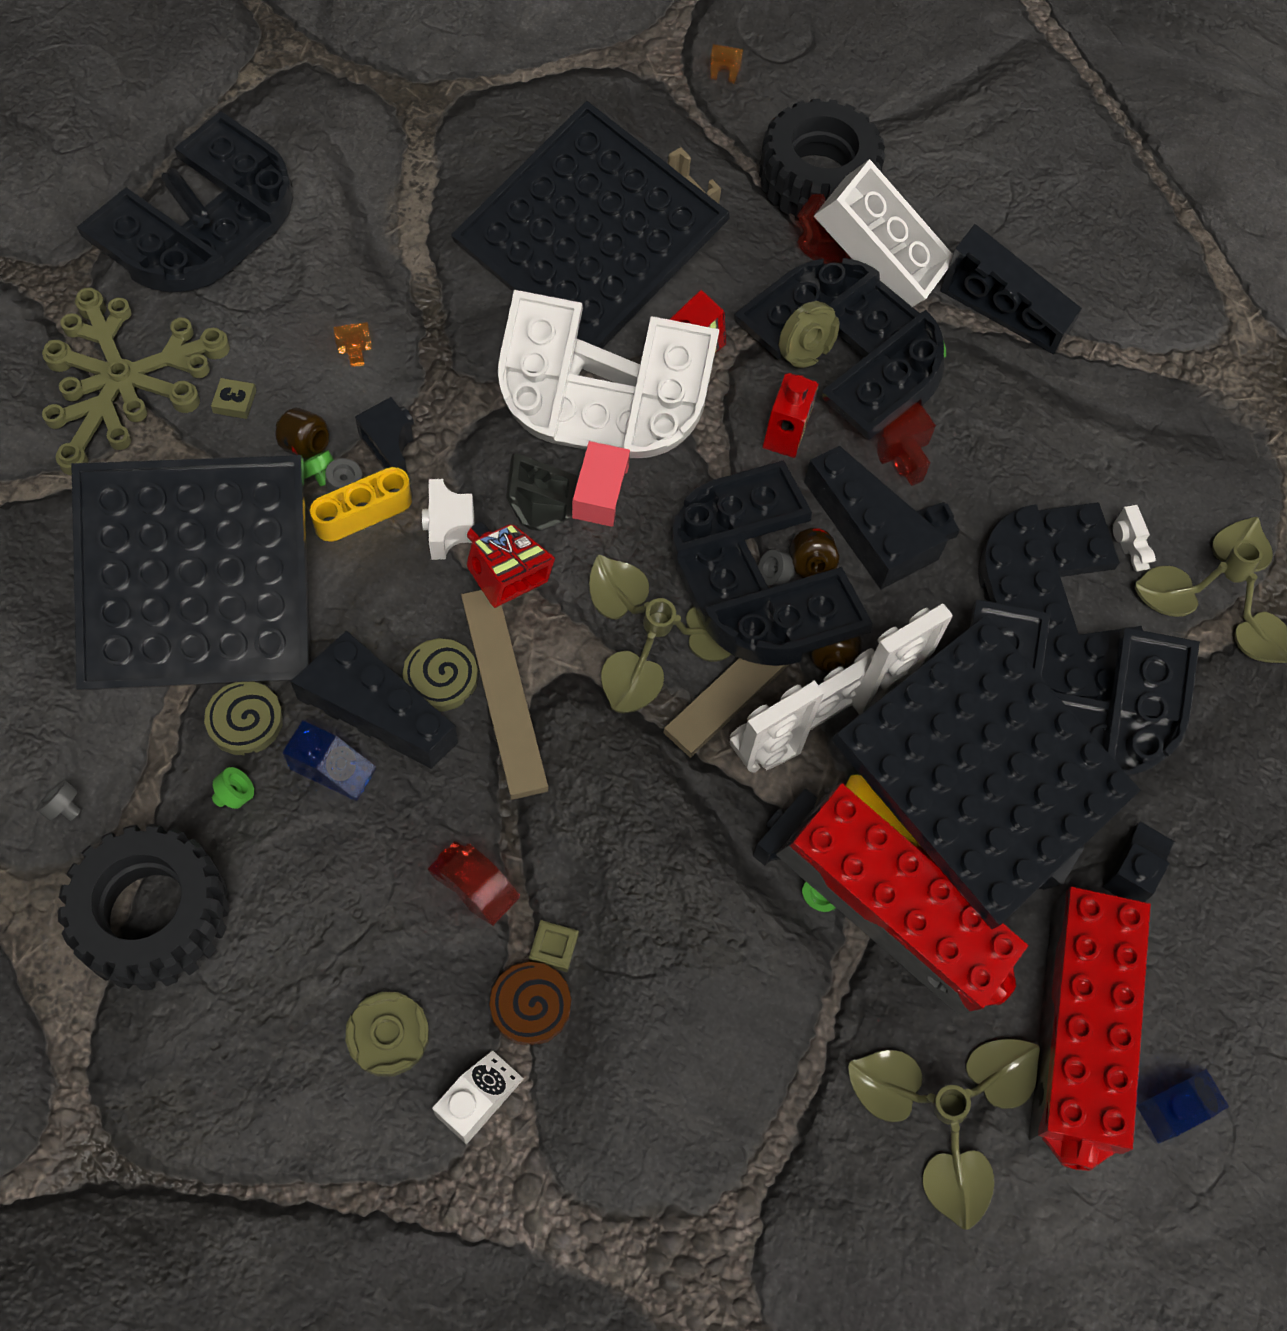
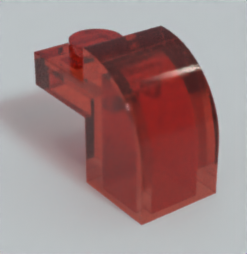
(816, 240)
(903, 443)
(475, 881)

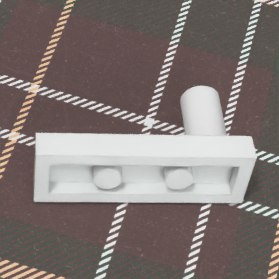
(603, 364)

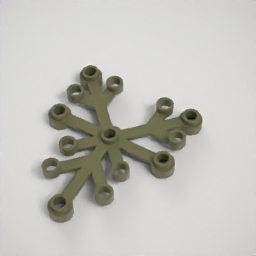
(175, 354)

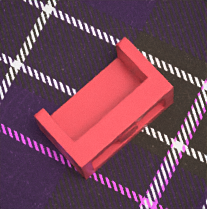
(600, 483)

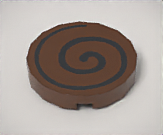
(530, 1003)

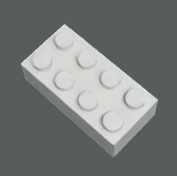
(885, 233)

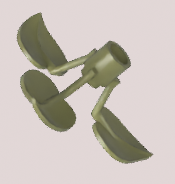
(1242, 552)
(625, 678)
(955, 1183)

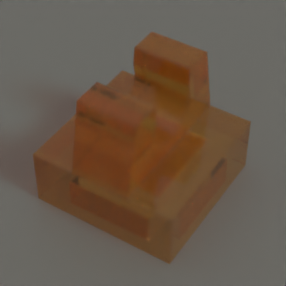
(726, 58)
(353, 340)

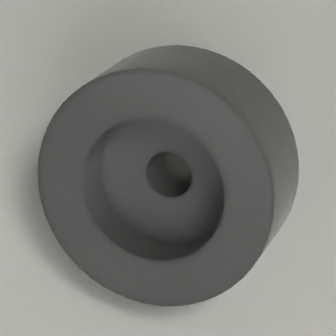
(342, 473)
(776, 567)
(59, 801)

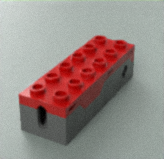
(903, 902)
(1091, 1028)

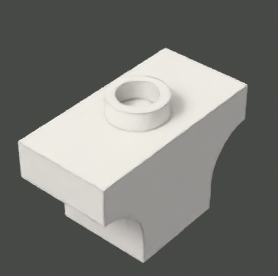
(447, 518)

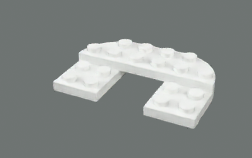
(584, 409)
(781, 731)

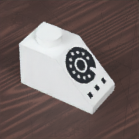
(476, 1096)

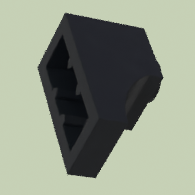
(386, 432)
(1140, 864)

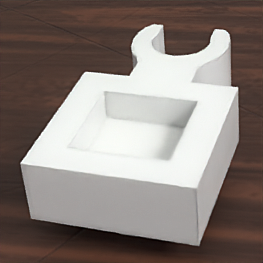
(1132, 534)

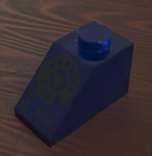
(328, 761)
(1182, 1106)

